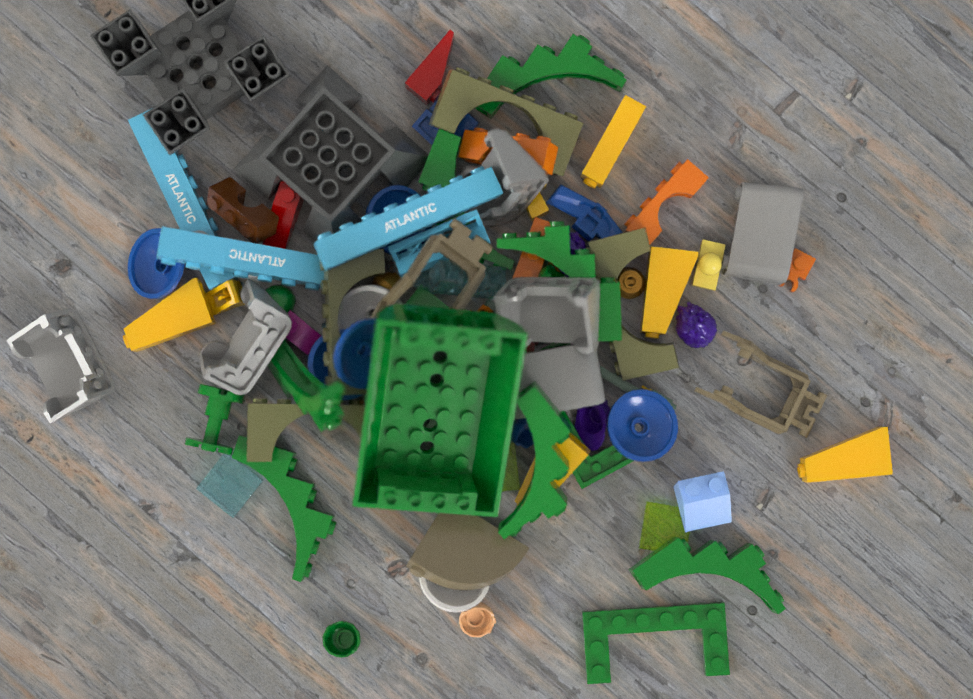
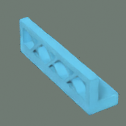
(405, 259)

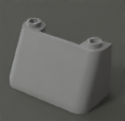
(518, 177)
(764, 232)
(553, 309)
(252, 345)
(64, 362)
(565, 376)

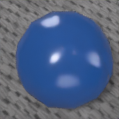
(521, 433)

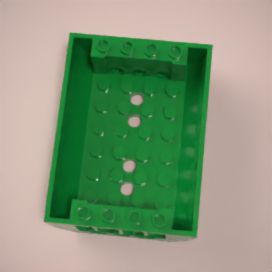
(470, 408)

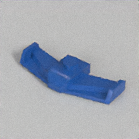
(590, 216)

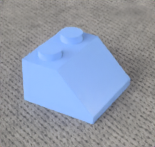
(703, 501)

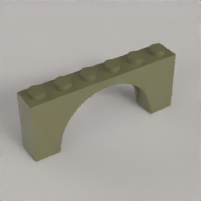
(464, 93)
(335, 286)
(634, 355)
(268, 421)

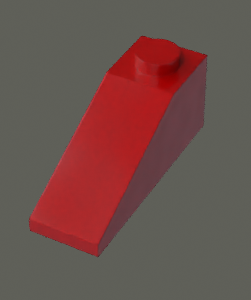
(430, 74)
(286, 206)

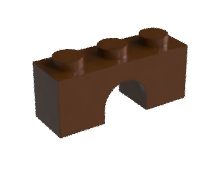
(252, 222)

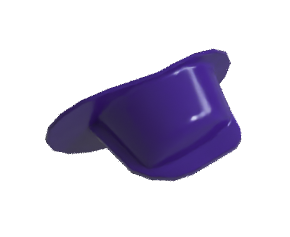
(592, 424)

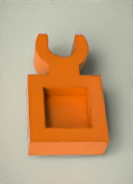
(799, 268)

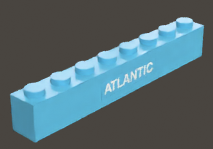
(178, 190)
(408, 218)
(239, 257)

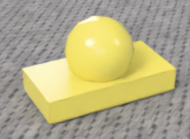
(708, 265)

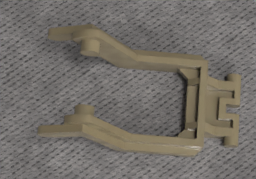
(456, 248)
(797, 406)

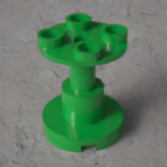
(217, 409)

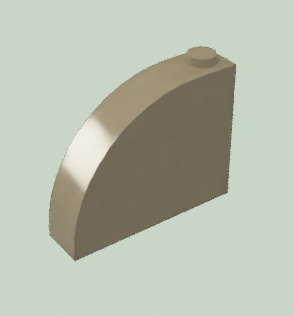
(465, 553)

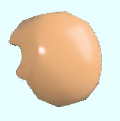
(477, 620)

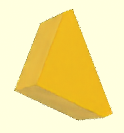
(225, 297)

